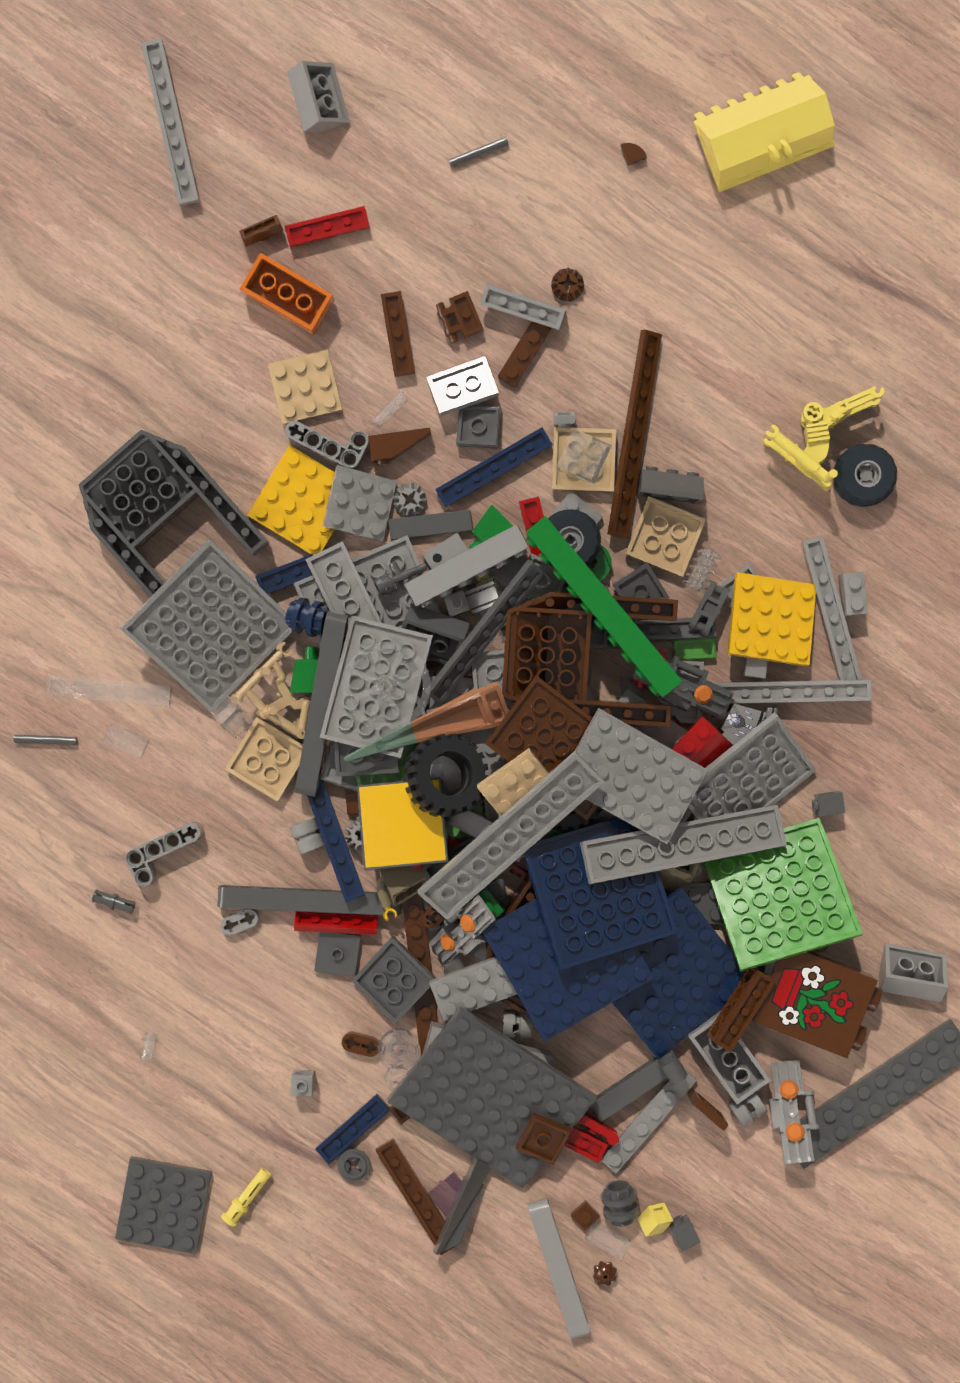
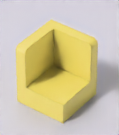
(655, 1219)

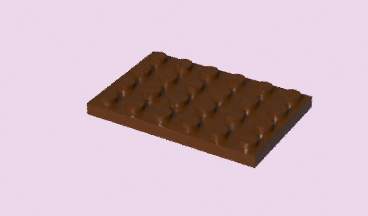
(546, 725)

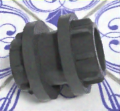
(620, 1203)

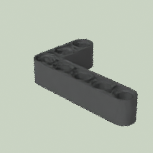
(638, 1083)

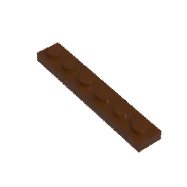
(412, 1189)

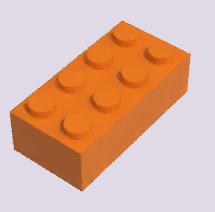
(287, 294)

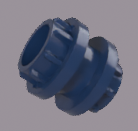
(303, 616)

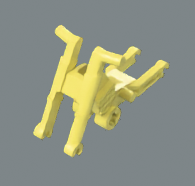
(817, 435)

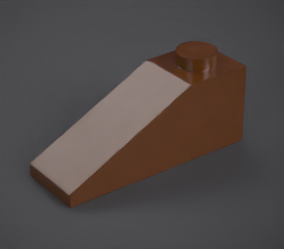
(392, 445)

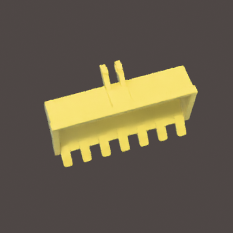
(765, 131)

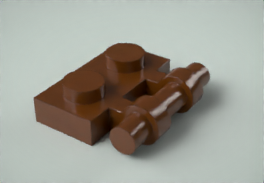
(465, 314)

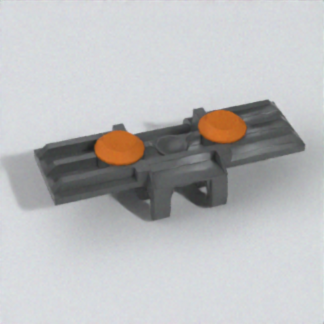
(701, 695)

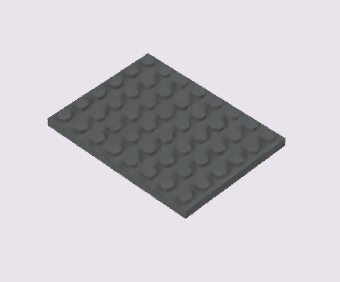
(482, 1092)

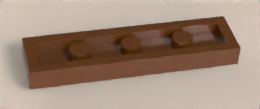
(397, 333)
(524, 353)

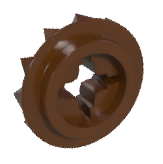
(560, 290)

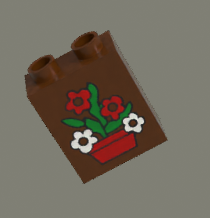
(820, 1002)

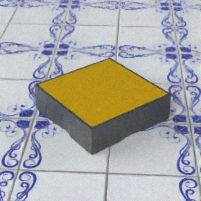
(397, 831)

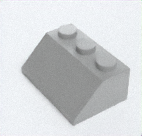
(318, 96)
(913, 973)

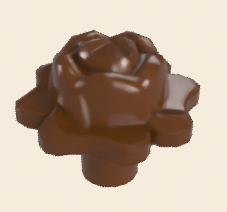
(604, 1273)

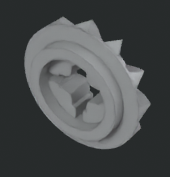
(419, 497)

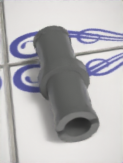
(113, 901)

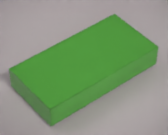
(695, 649)

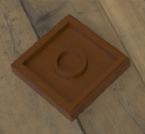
(707, 1109)
(543, 1138)

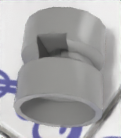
(307, 835)
(510, 1029)
(742, 1112)

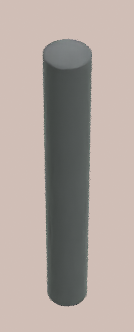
(478, 152)
(35, 739)

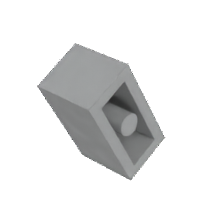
(853, 593)

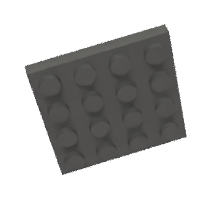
(163, 1205)

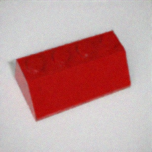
(702, 743)

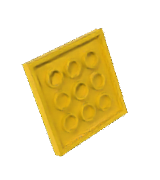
(296, 501)
(771, 619)

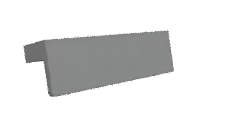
(522, 307)

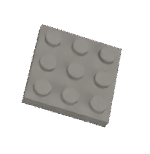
(359, 503)

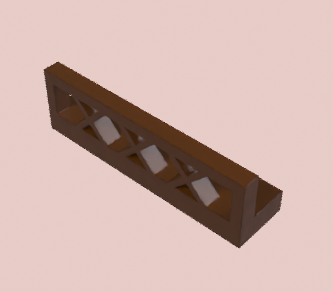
(740, 1008)

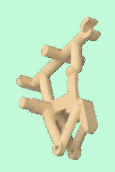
(287, 699)

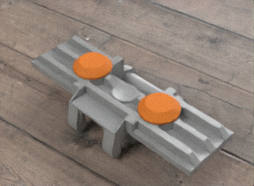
(466, 935)
(785, 1112)

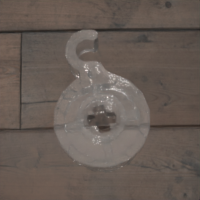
(398, 1063)

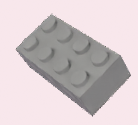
(735, 1069)

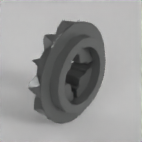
(354, 1174)

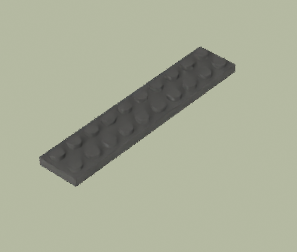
(884, 1088)

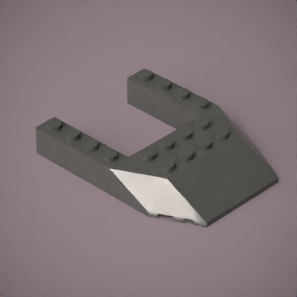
(143, 491)

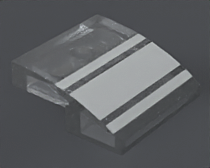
(482, 596)

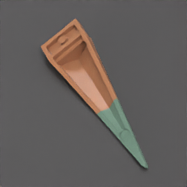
(469, 712)

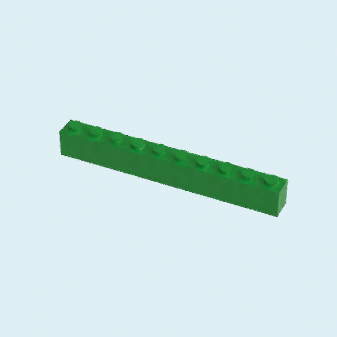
(603, 606)

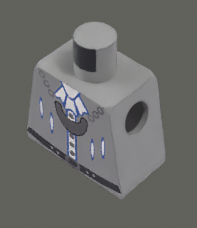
(740, 720)

